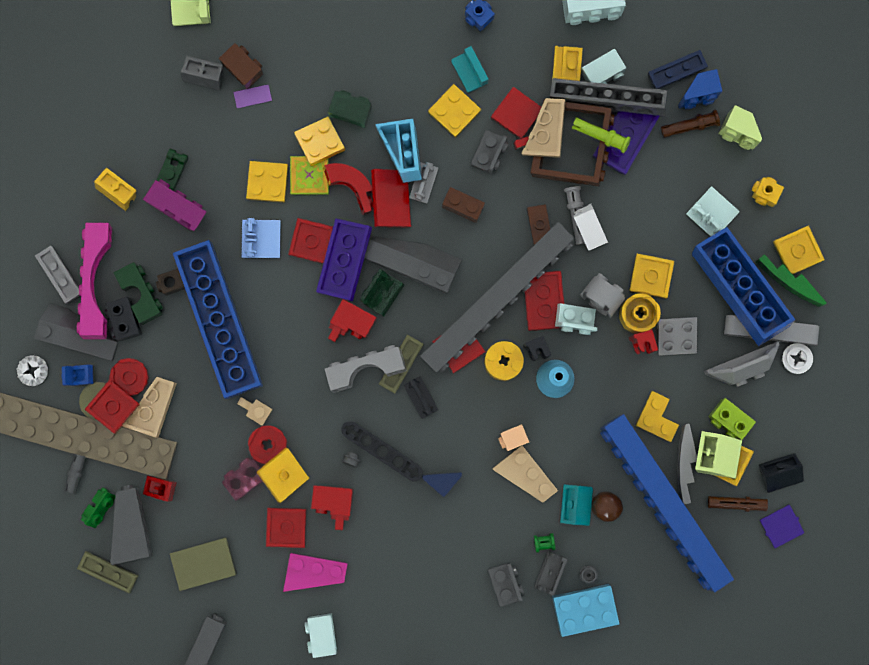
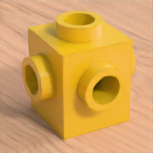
(767, 191)

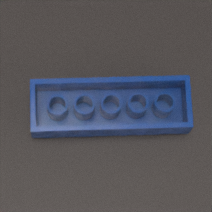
(743, 286)

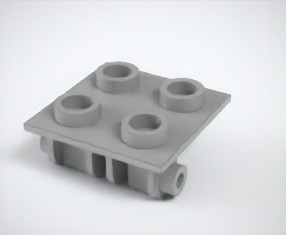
(677, 336)

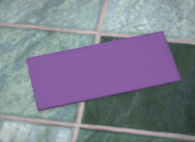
(252, 96)

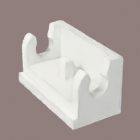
(590, 227)

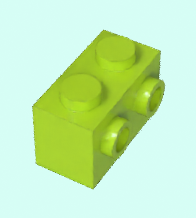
(731, 419)

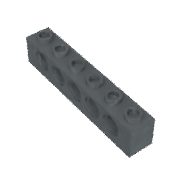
(611, 96)

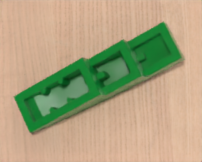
(797, 285)

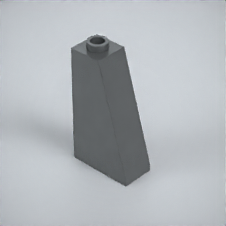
(130, 530)

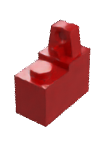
(351, 318)
(335, 500)

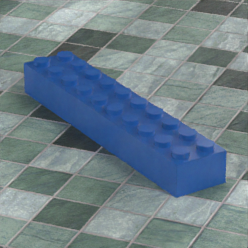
(667, 504)

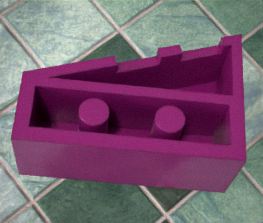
(174, 205)

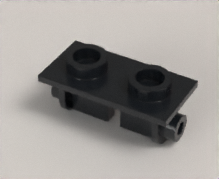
(420, 397)

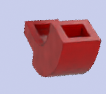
(352, 178)

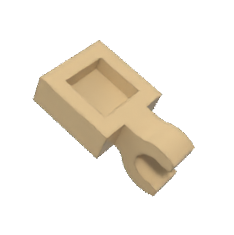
(257, 411)

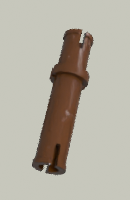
(760, 504)

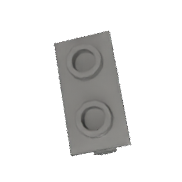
(422, 188)

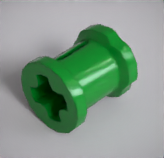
(544, 542)

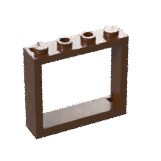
(602, 157)

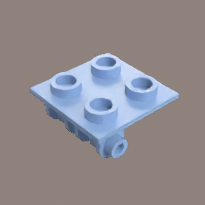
(260, 238)

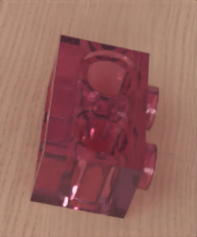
(247, 482)

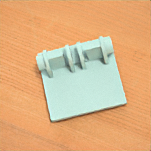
(712, 212)

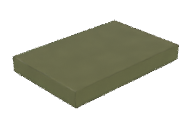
(203, 564)

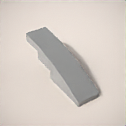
(685, 456)

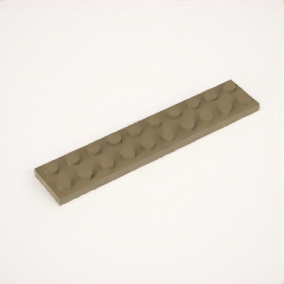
(85, 436)

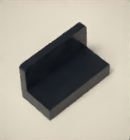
(782, 472)

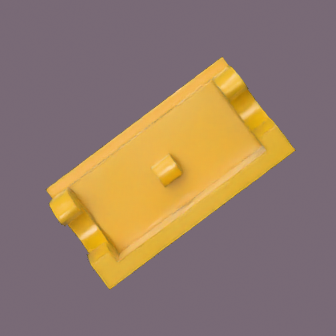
(115, 189)

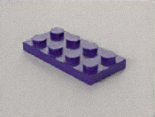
(635, 126)
(344, 259)

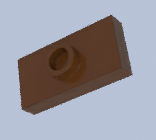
(538, 222)

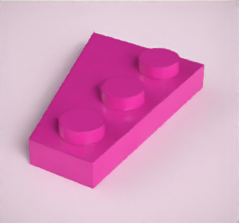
(313, 572)

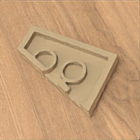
(547, 133)
(153, 408)
(526, 474)

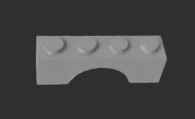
(342, 375)

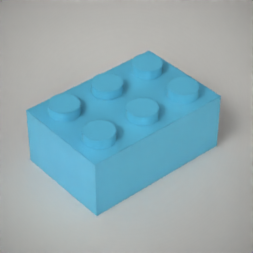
(585, 610)

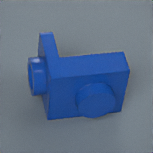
(77, 375)

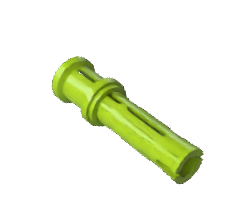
(610, 138)

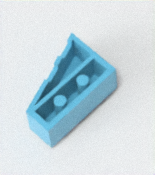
(402, 146)

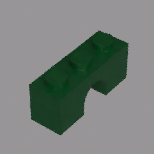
(133, 277)

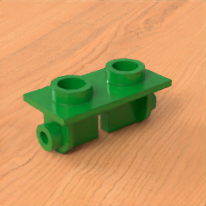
(94, 515)

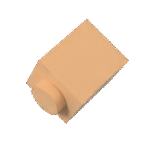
(513, 438)

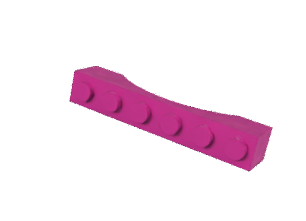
(97, 242)

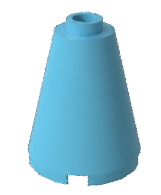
(549, 384)

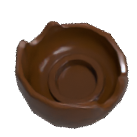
(607, 506)

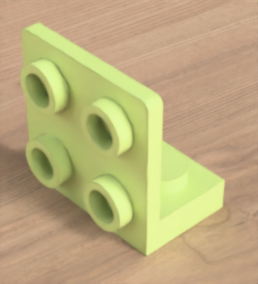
(190, 12)

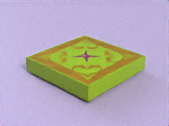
(307, 178)

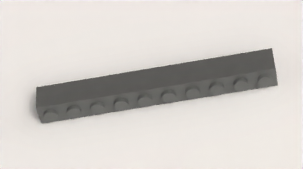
(497, 297)

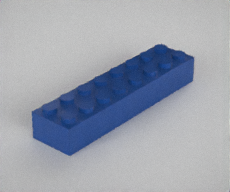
(217, 319)

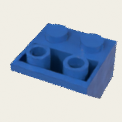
(703, 89)

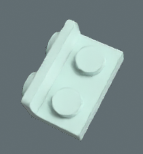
(575, 318)

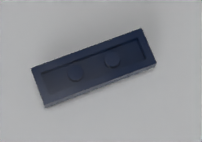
(677, 70)

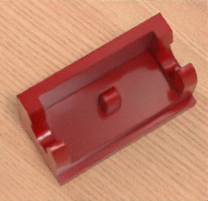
(644, 341)

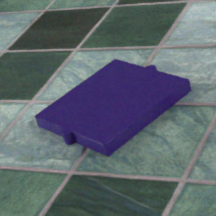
(781, 526)

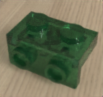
(381, 292)

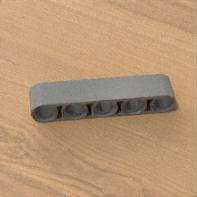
(796, 333)

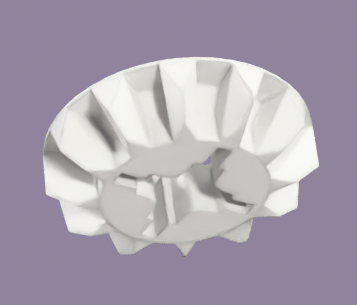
(805, 355)
(40, 373)

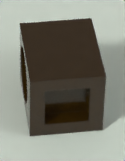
(161, 283)

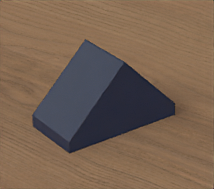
(442, 482)

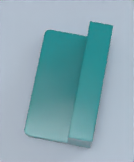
(470, 70)
(576, 505)

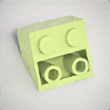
(741, 128)
(718, 455)

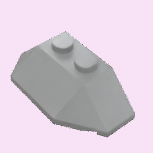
(745, 366)

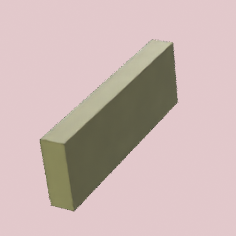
(410, 349)
(108, 573)

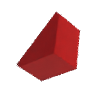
(159, 488)

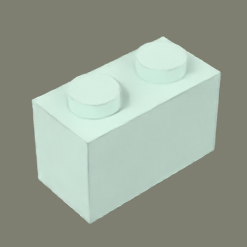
(604, 68)
(322, 635)

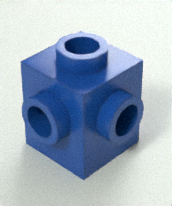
(479, 14)

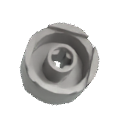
(603, 295)

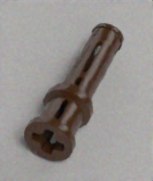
(699, 122)

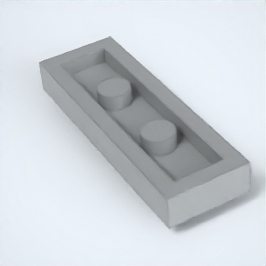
(58, 274)

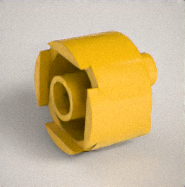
(647, 306)
(507, 350)

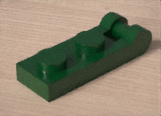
(170, 173)

